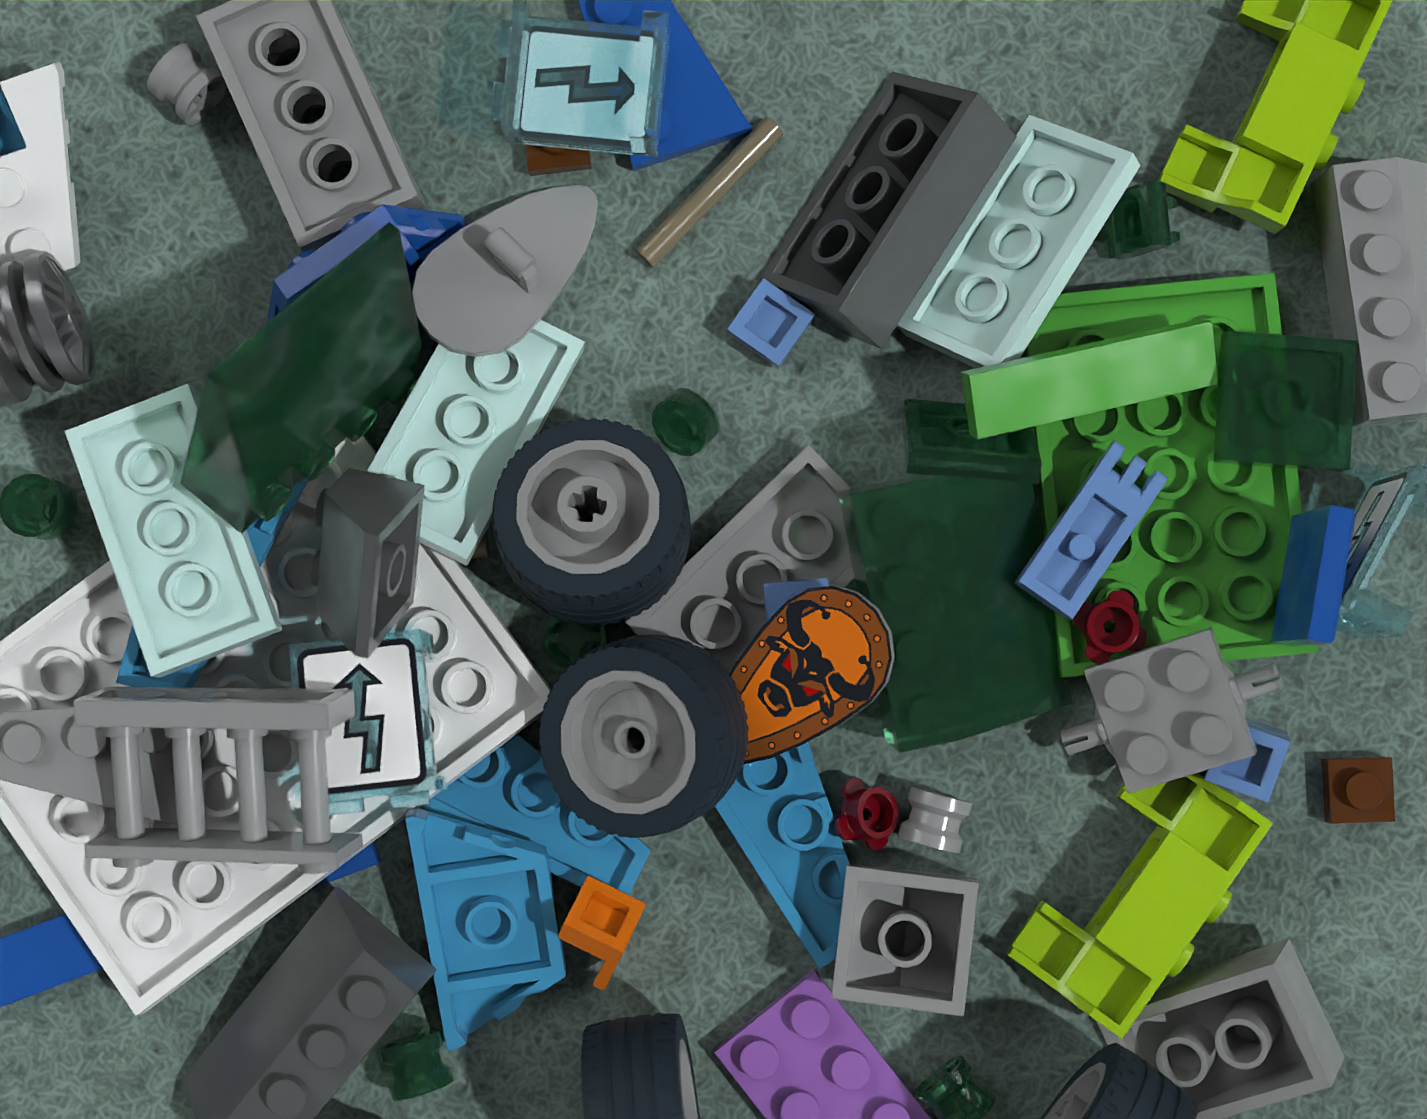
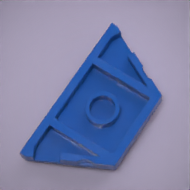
(419, 231)

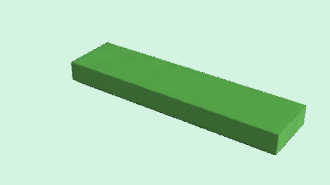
(1089, 378)

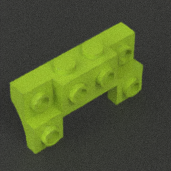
(1289, 115)
(1153, 908)

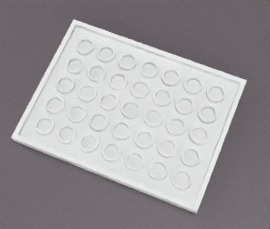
(173, 917)

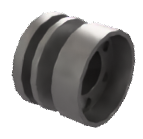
(41, 329)

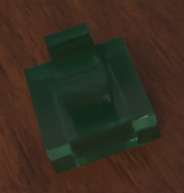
(1141, 221)

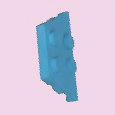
(484, 919)

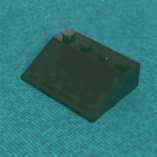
(305, 385)
(964, 635)

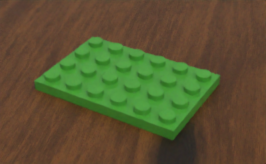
(1216, 530)

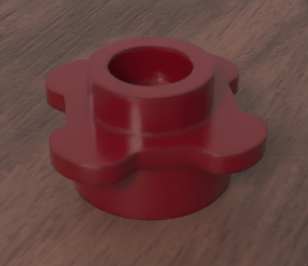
(1125, 635)
(880, 811)

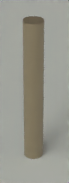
(709, 191)

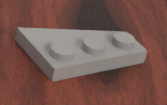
(76, 762)

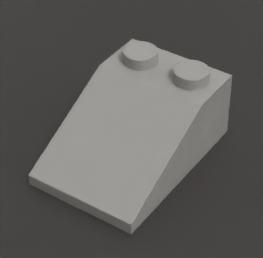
(1238, 1033)

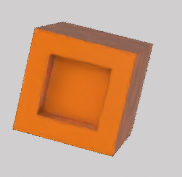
(602, 924)

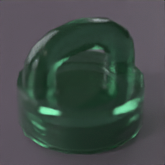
(685, 422)

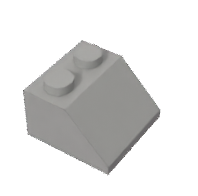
(905, 939)

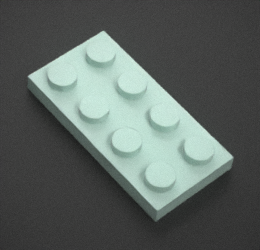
(1019, 244)
(467, 425)
(177, 562)

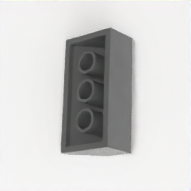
(890, 205)
(308, 1018)

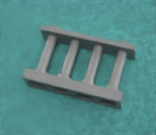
(247, 717)

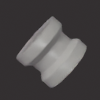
(187, 83)
(935, 820)

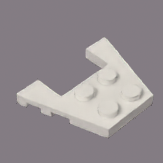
(35, 180)

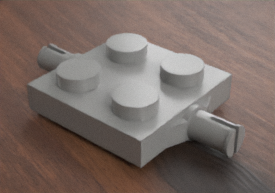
(1171, 710)

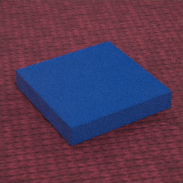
(1313, 576)

